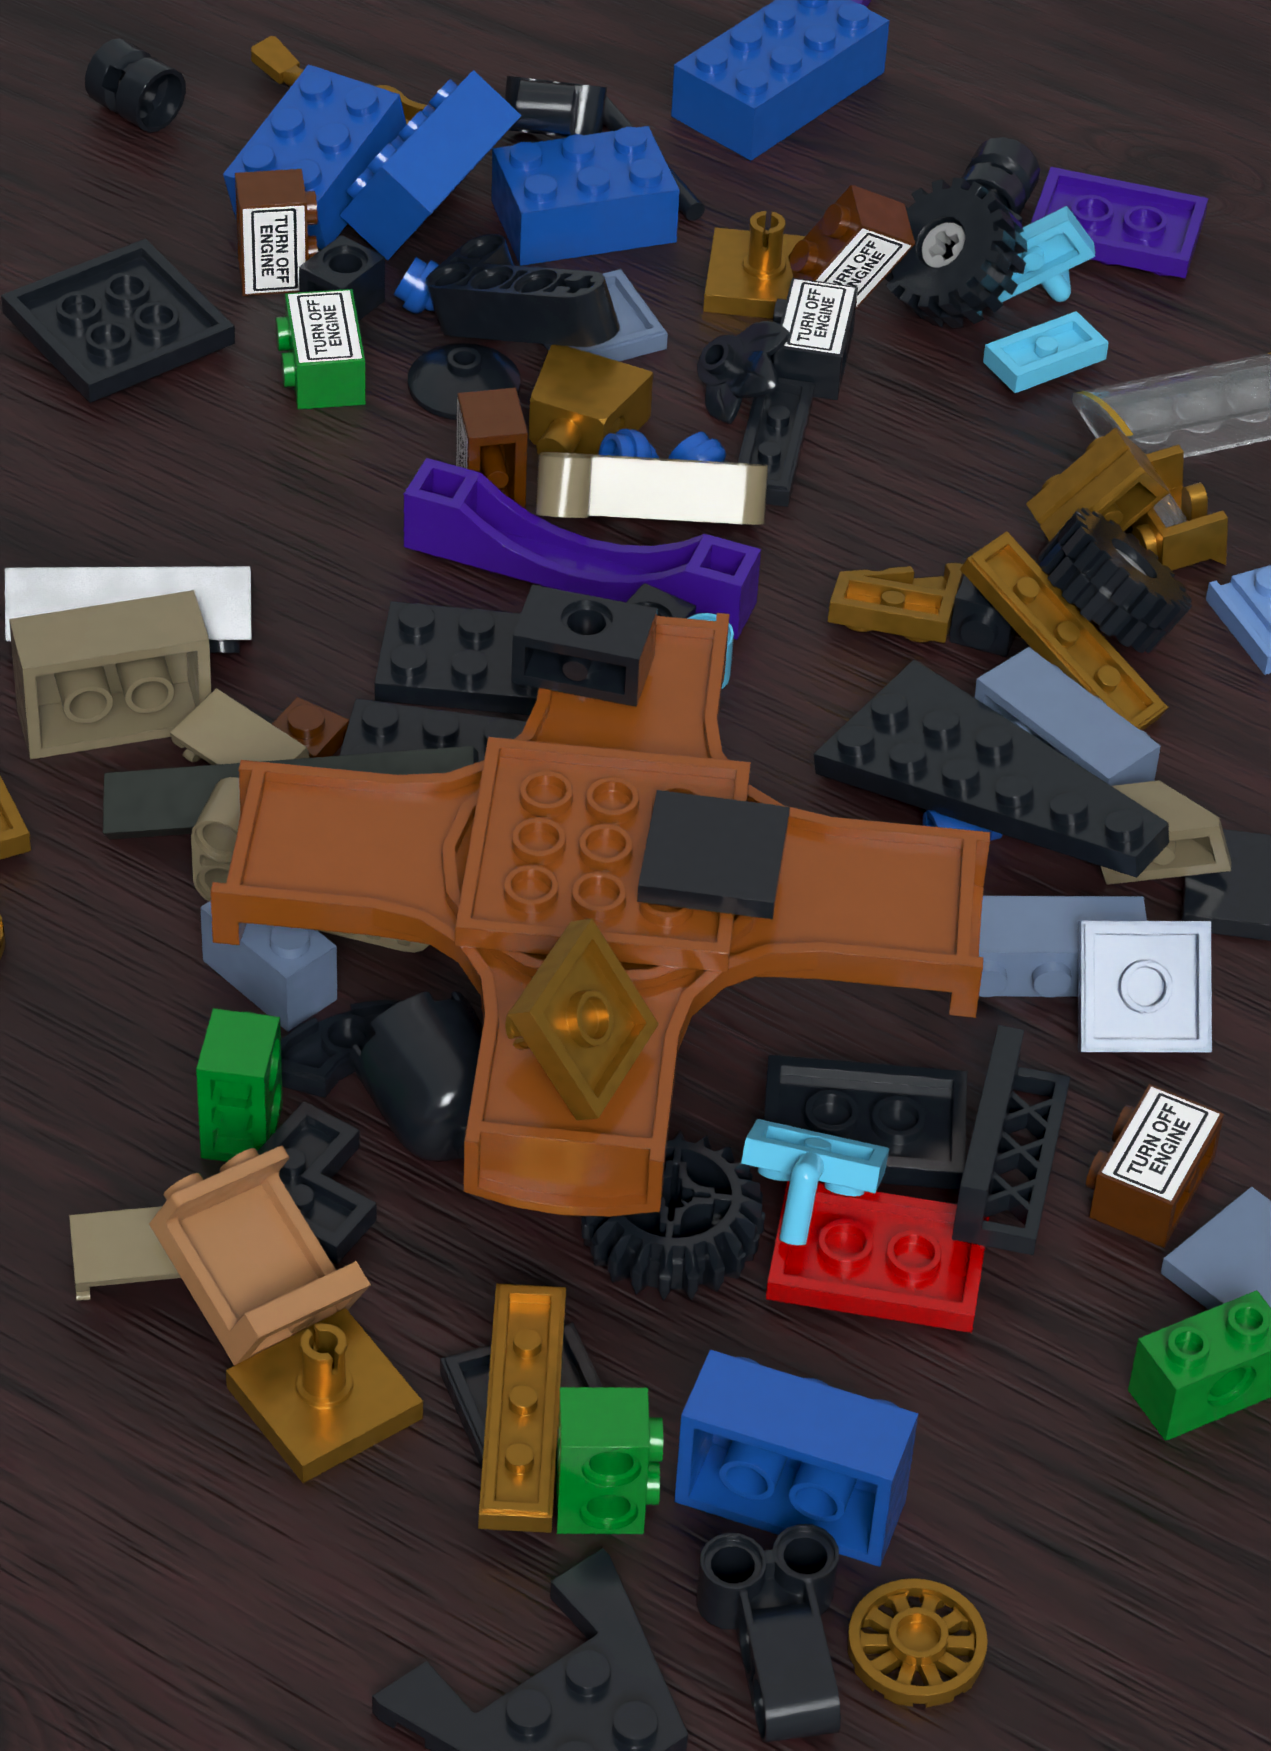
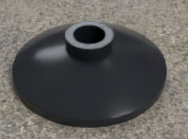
(458, 368)

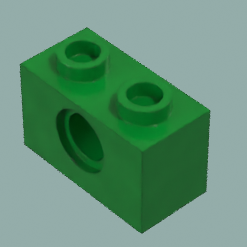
(1204, 1366)

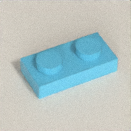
(1045, 352)

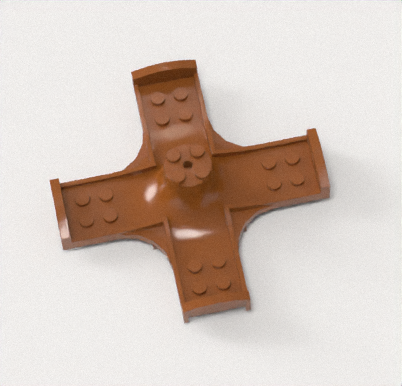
(558, 834)

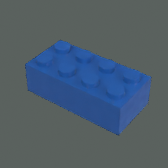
(778, 71)

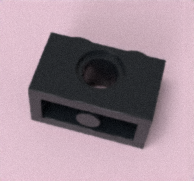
(584, 645)

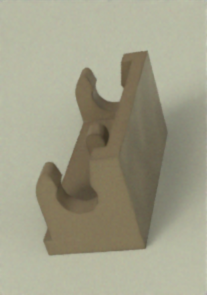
(229, 732)
(117, 1249)

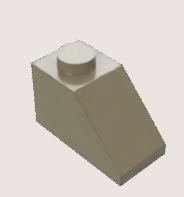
(1195, 835)

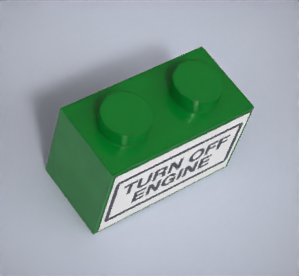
(323, 349)

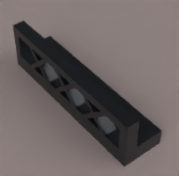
(991, 1138)

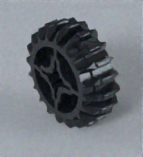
(711, 1231)

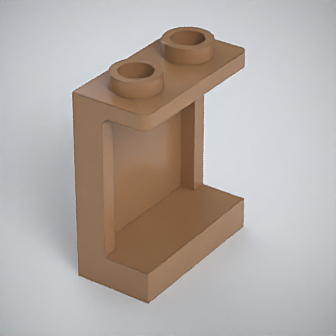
(251, 1255)

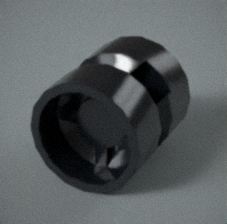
(135, 85)
(1005, 170)

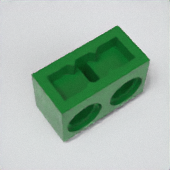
(238, 1083)
(606, 1460)

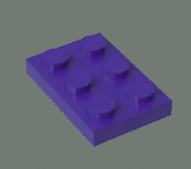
(1128, 220)

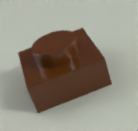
(313, 727)

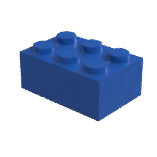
(331, 133)
(427, 162)
(584, 195)
(794, 1453)

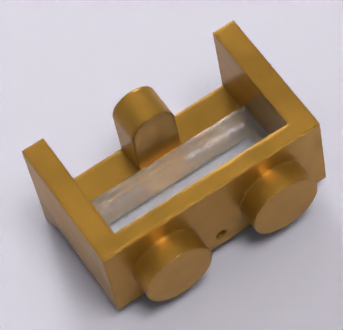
(1179, 524)

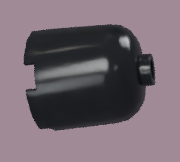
(423, 1072)

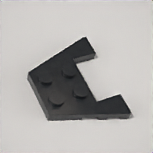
(589, 1700)

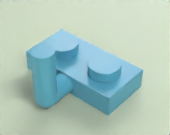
(1053, 248)
(805, 1159)

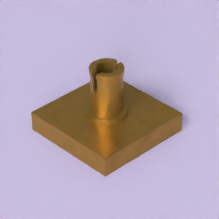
(749, 268)
(582, 1019)
(324, 1395)

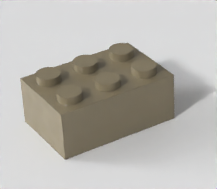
(109, 672)

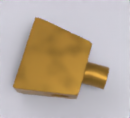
(585, 399)

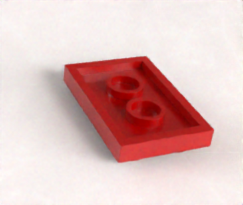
(880, 1261)

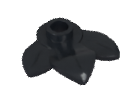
(740, 367)

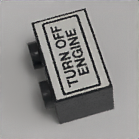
(821, 334)

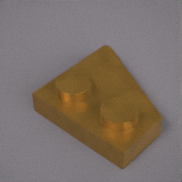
(896, 602)

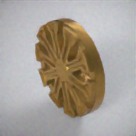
(917, 1642)

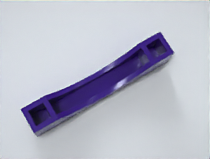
(471, 522)

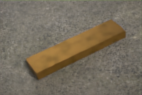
(1058, 630)
(522, 1409)

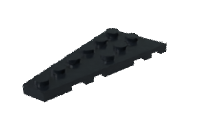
(967, 762)

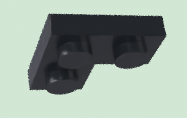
(317, 1151)

